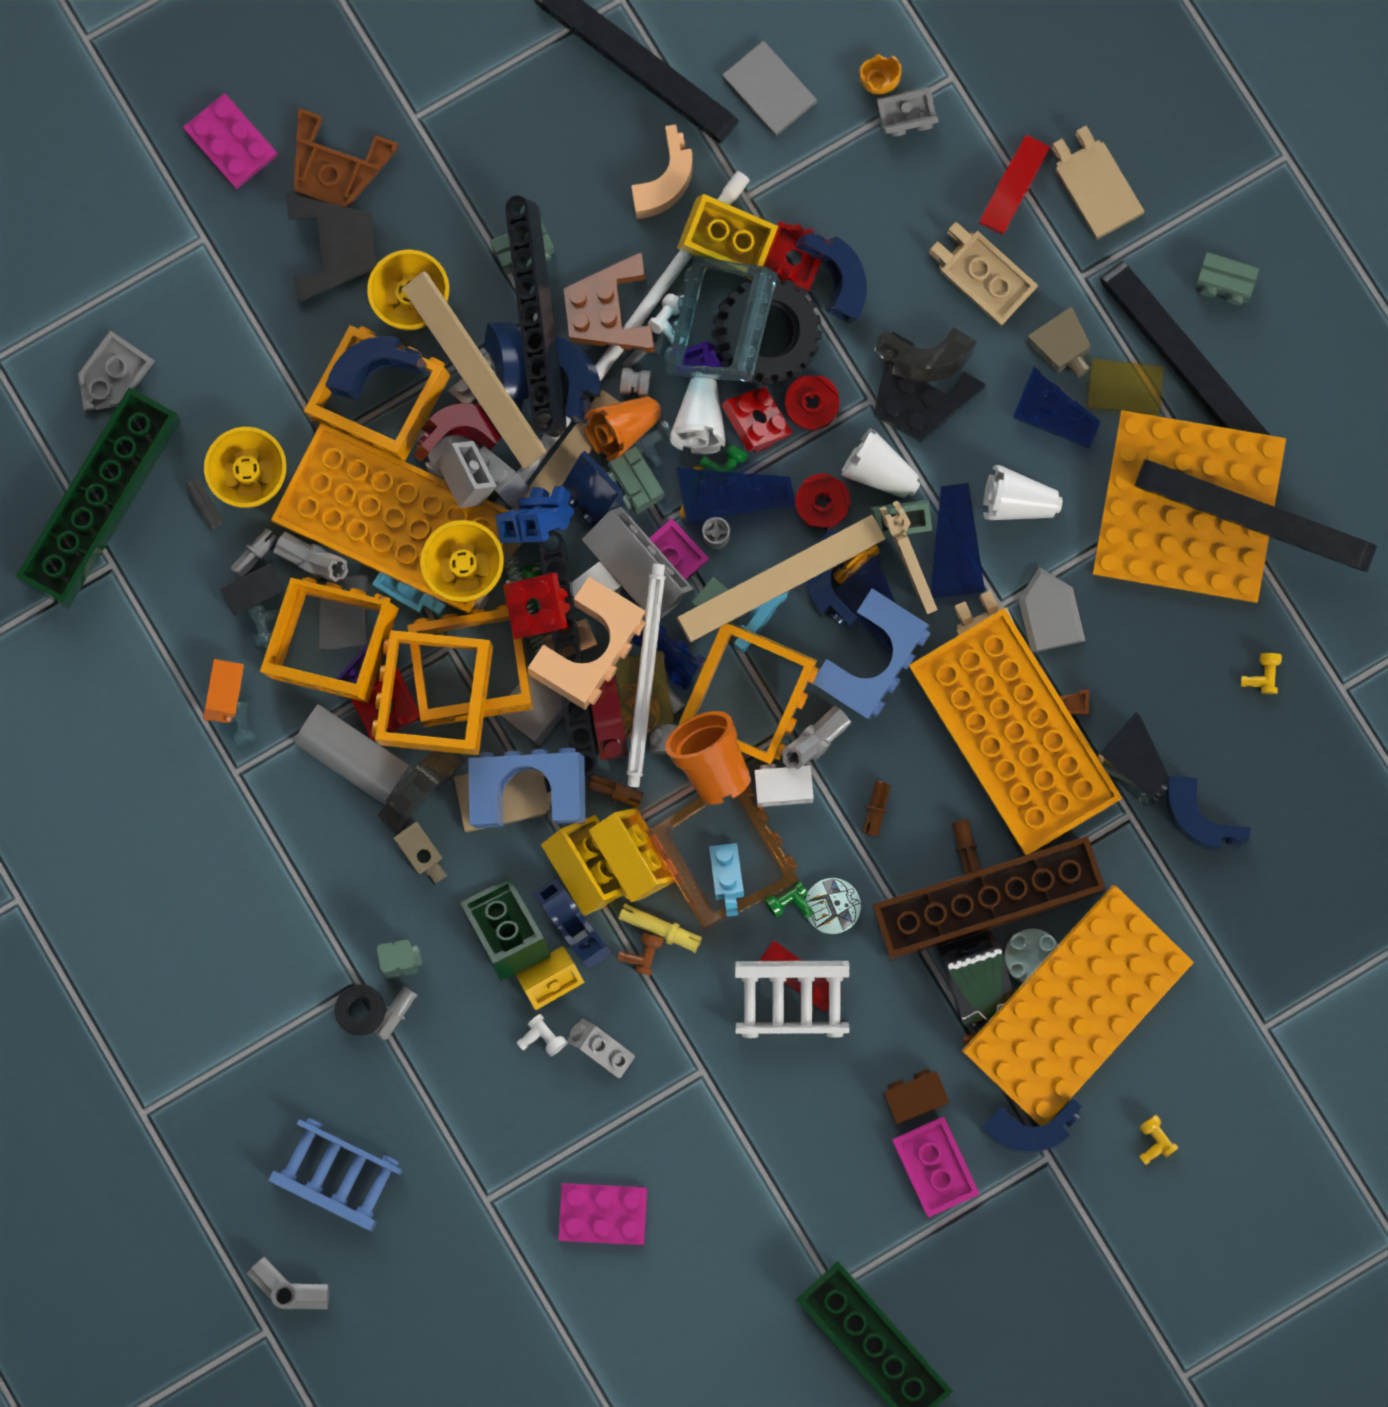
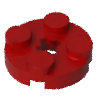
(811, 387)
(830, 488)

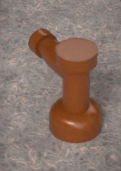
(643, 962)

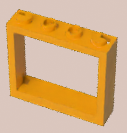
(416, 420)
(286, 624)
(796, 701)
(477, 702)
(460, 712)

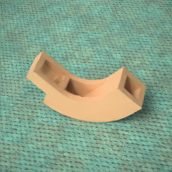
(667, 190)

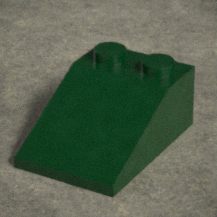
(505, 929)

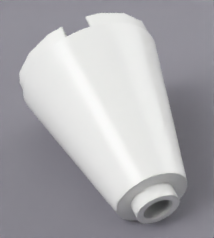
(699, 419)
(880, 467)
(1018, 497)

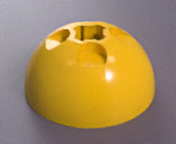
(391, 276)
(233, 458)
(450, 552)

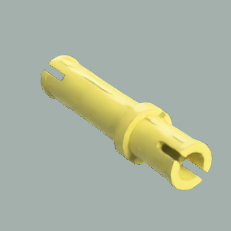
(670, 932)

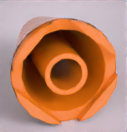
(619, 425)

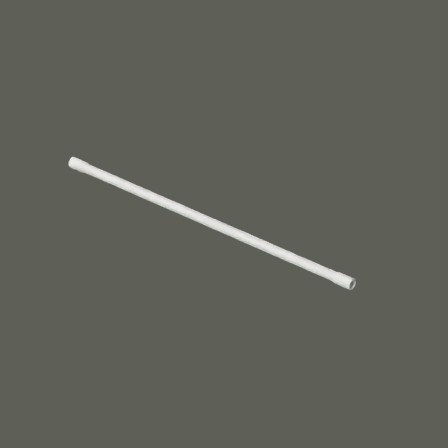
(729, 194)

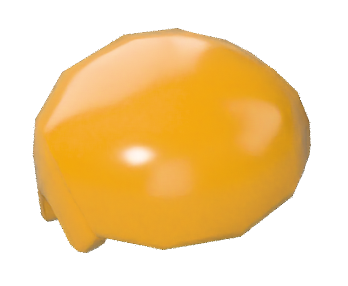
(880, 74)

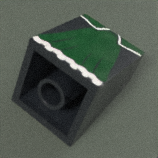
(1135, 762)
(976, 977)

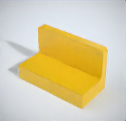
(550, 978)

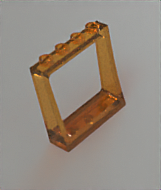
(686, 880)

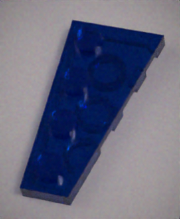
(956, 552)

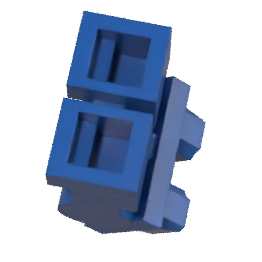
(536, 516)

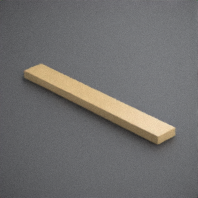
(475, 370)
(562, 462)
(780, 578)

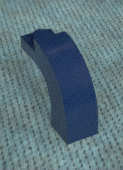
(846, 270)
(505, 347)
(365, 358)
(582, 377)
(825, 599)
(1190, 821)
(571, 924)
(1025, 1139)

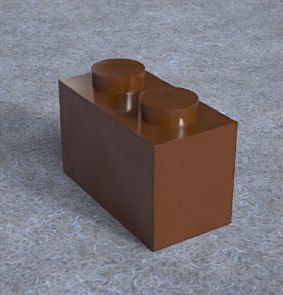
(915, 1097)

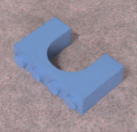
(905, 633)
(491, 774)

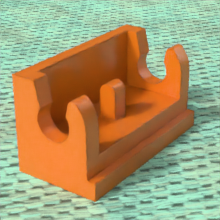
(223, 691)

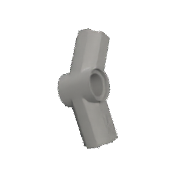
(311, 558)
(815, 739)
(303, 1295)

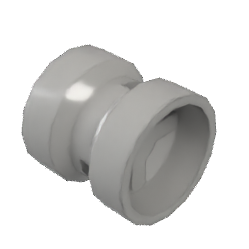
(635, 382)
(713, 530)

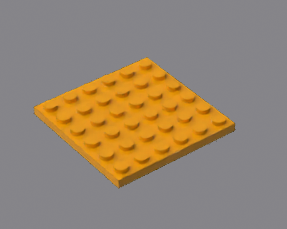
(1170, 543)

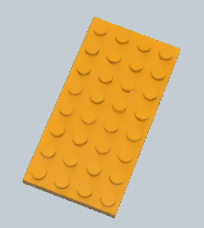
(373, 507)
(1015, 732)
(1077, 1006)

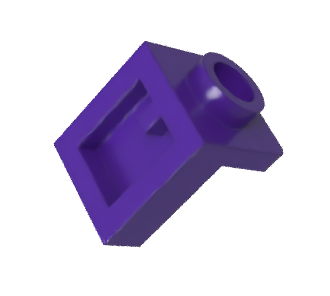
(702, 355)

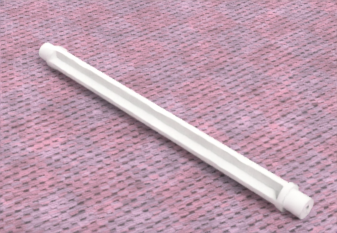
(645, 676)

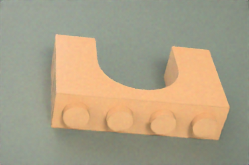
(582, 680)

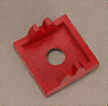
(783, 242)
(754, 434)
(552, 606)
(404, 711)

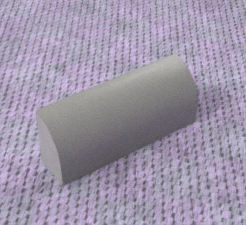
(630, 556)
(351, 754)

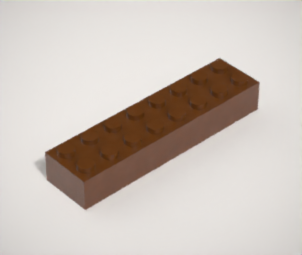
(988, 898)

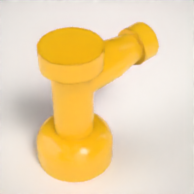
(1266, 682)
(1163, 1144)

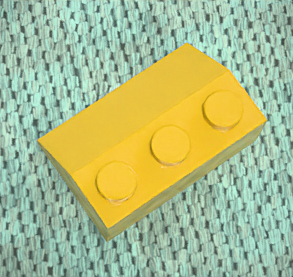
(631, 854)
(582, 866)

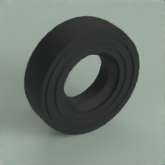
(371, 1021)

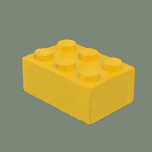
(726, 233)

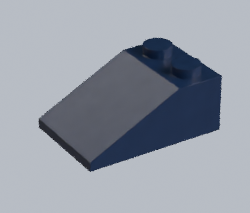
(592, 490)

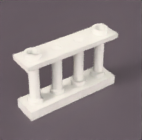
(777, 973)

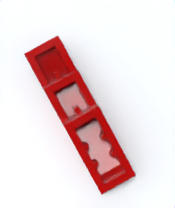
(1014, 185)

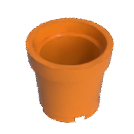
(709, 756)

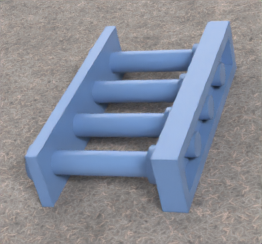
(313, 1189)

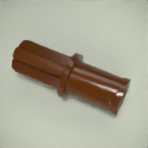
(615, 790)
(876, 809)
(965, 846)

